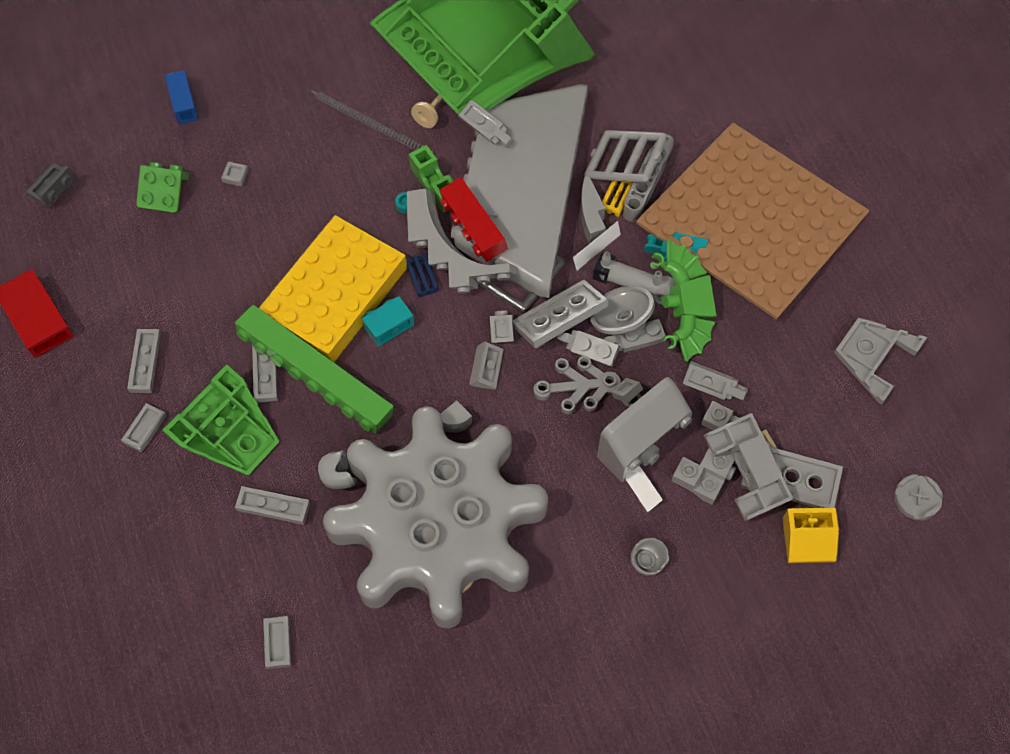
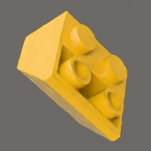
(811, 535)

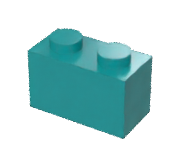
(388, 321)

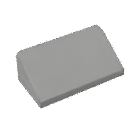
(486, 366)

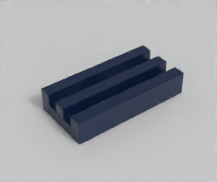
(416, 260)

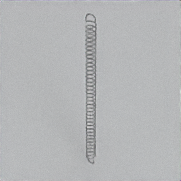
(363, 119)

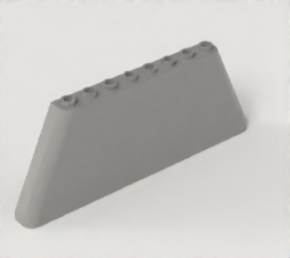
(528, 180)

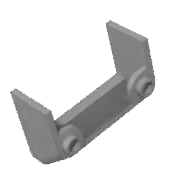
(642, 426)

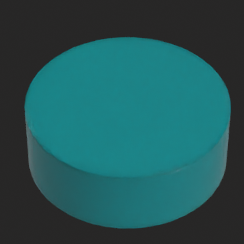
(401, 202)

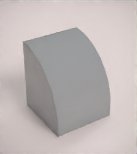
(456, 418)

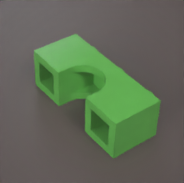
(426, 169)

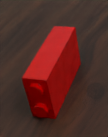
(33, 314)

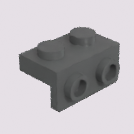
(51, 184)

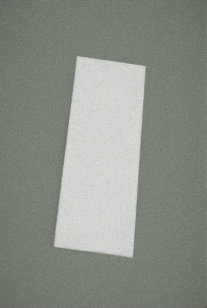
(597, 245)
(643, 488)

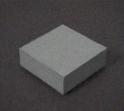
(235, 174)

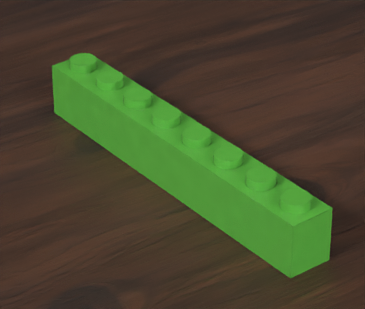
(314, 369)

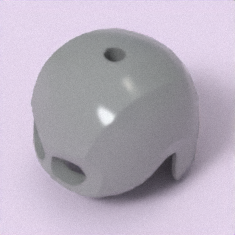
(333, 470)

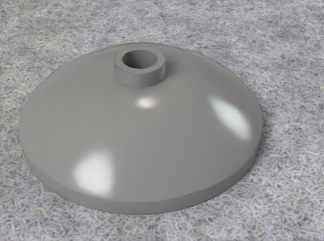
(627, 310)

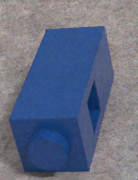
(181, 97)

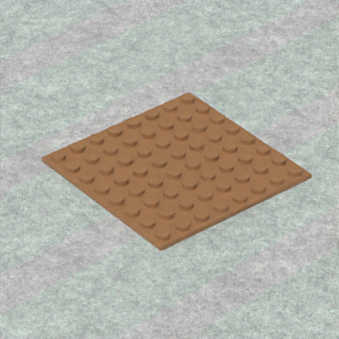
(762, 217)

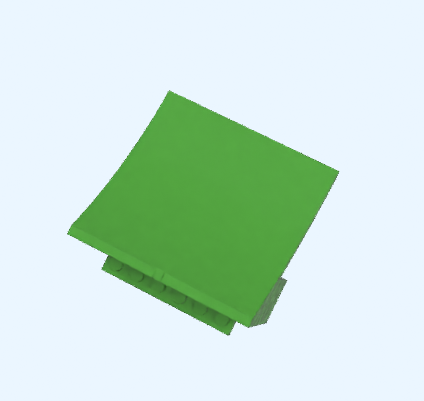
(483, 46)

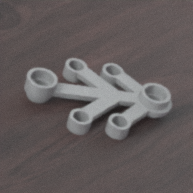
(579, 385)

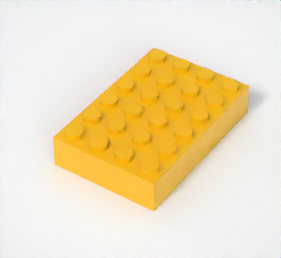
(335, 287)

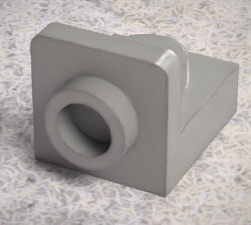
(502, 327)

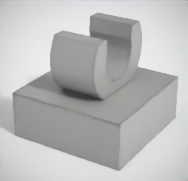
(627, 391)

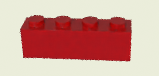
(473, 219)

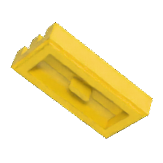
(611, 208)

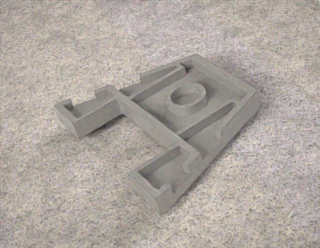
(866, 348)

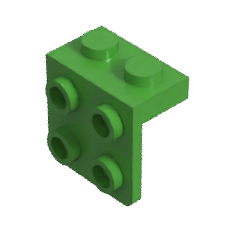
(160, 187)

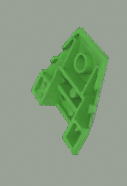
(225, 425)

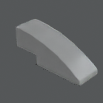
(591, 211)

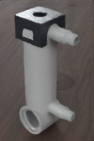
(624, 275)

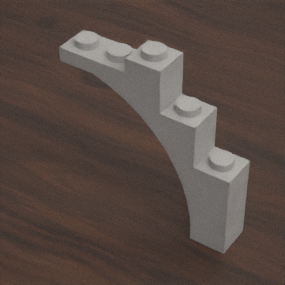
(427, 232)

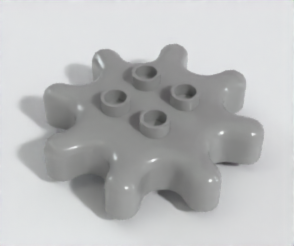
(436, 516)

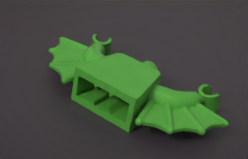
(690, 299)

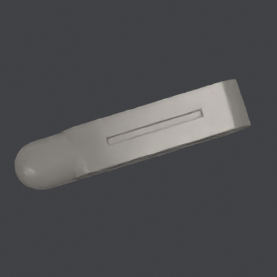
(640, 200)

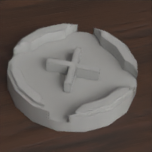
(918, 497)

